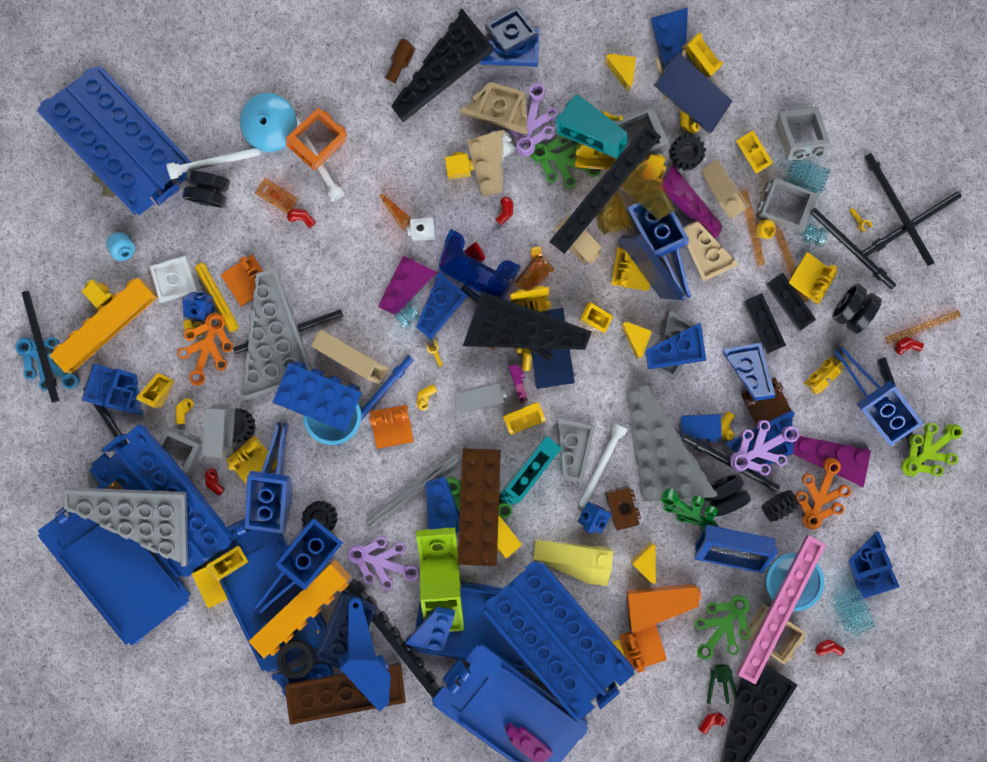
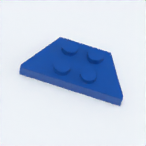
(776, 427)

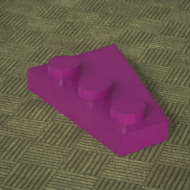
(405, 284)
(517, 375)

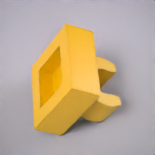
(188, 324)

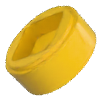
(766, 229)

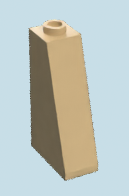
(350, 357)

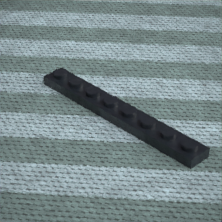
(605, 189)
(392, 635)

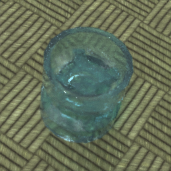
(815, 235)
(409, 312)

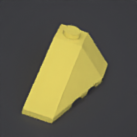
(580, 561)

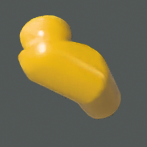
(181, 409)

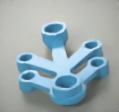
(32, 352)

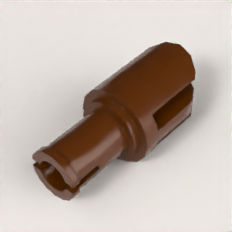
(400, 59)

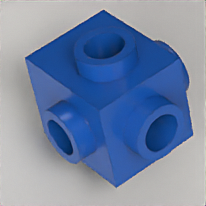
(198, 306)
(594, 518)

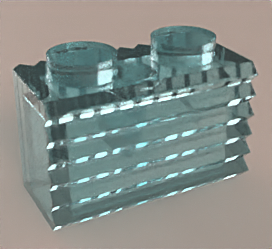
(807, 175)
(854, 611)

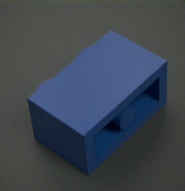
(702, 426)

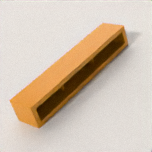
(103, 326)
(305, 604)

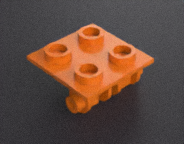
(242, 278)
(391, 426)
(643, 648)

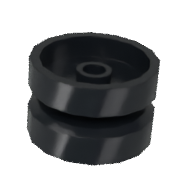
(206, 189)
(856, 308)
(729, 495)

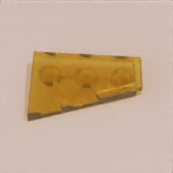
(648, 191)
(613, 216)

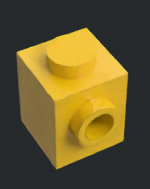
(458, 165)

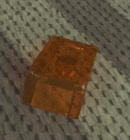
(276, 196)
(398, 214)
(534, 273)

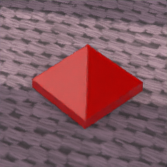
(475, 252)

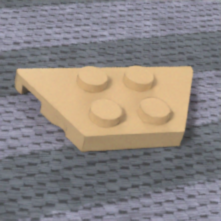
(500, 107)

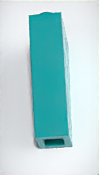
(590, 127)
(529, 472)

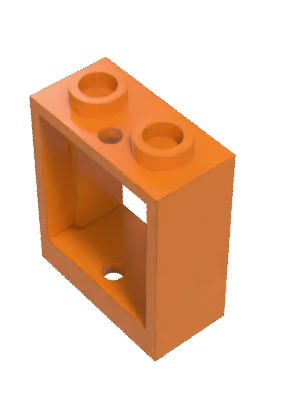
(305, 153)

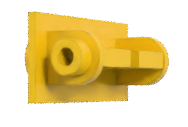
(829, 369)

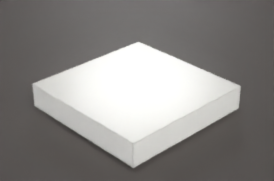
(173, 279)

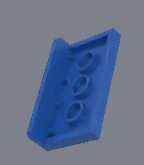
(317, 396)

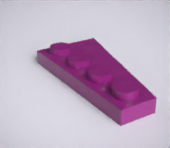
(689, 202)
(852, 459)

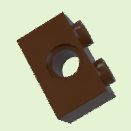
(623, 519)

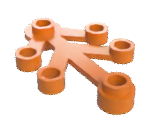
(206, 345)
(821, 497)

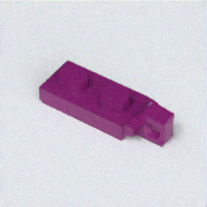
(528, 743)

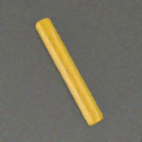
(218, 299)

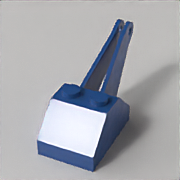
(663, 237)
(885, 407)
(267, 493)
(303, 559)
(361, 663)

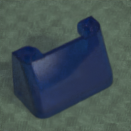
(472, 272)

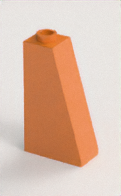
(658, 604)

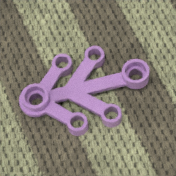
(534, 123)
(760, 449)
(380, 562)

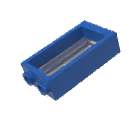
(735, 549)

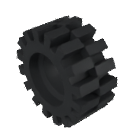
(692, 141)
(248, 425)
(780, 505)
(324, 507)

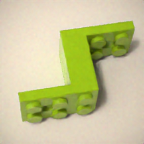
(440, 573)

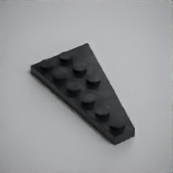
(447, 61)
(515, 326)
(755, 713)

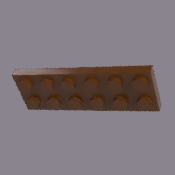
(479, 507)
(335, 696)

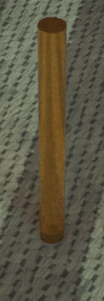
(752, 228)
(788, 258)
(922, 327)

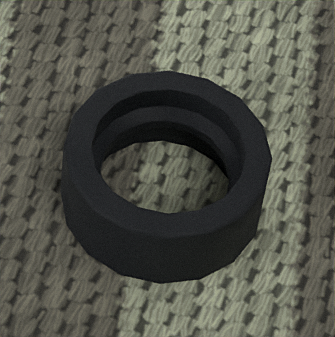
(282, 664)

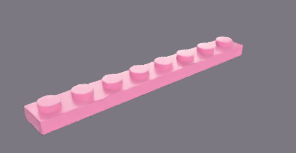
(781, 609)

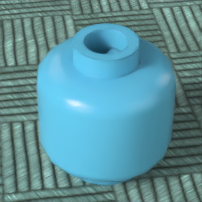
(120, 246)

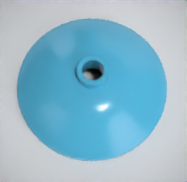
(280, 121)
(330, 435)
(777, 573)

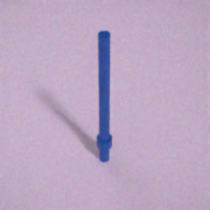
(397, 373)

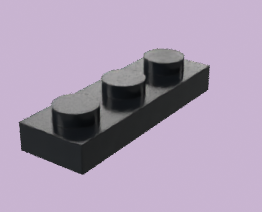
(790, 301)
(764, 323)

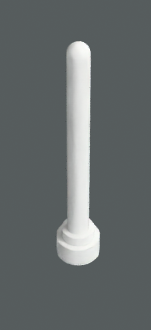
(175, 169)
(334, 191)
(617, 432)

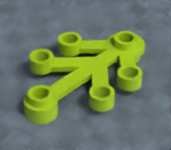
(929, 450)

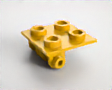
(627, 273)
(813, 277)
(538, 294)
(249, 458)

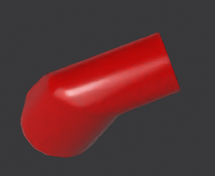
(507, 210)
(300, 214)
(907, 343)
(211, 481)
(829, 646)
(712, 719)

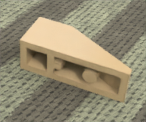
(724, 189)

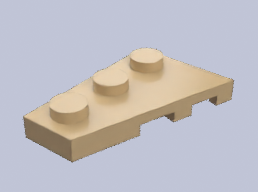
(487, 161)
(707, 252)

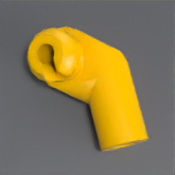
(687, 124)
(526, 358)
(423, 396)
(727, 433)

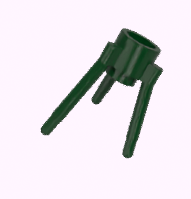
(723, 675)

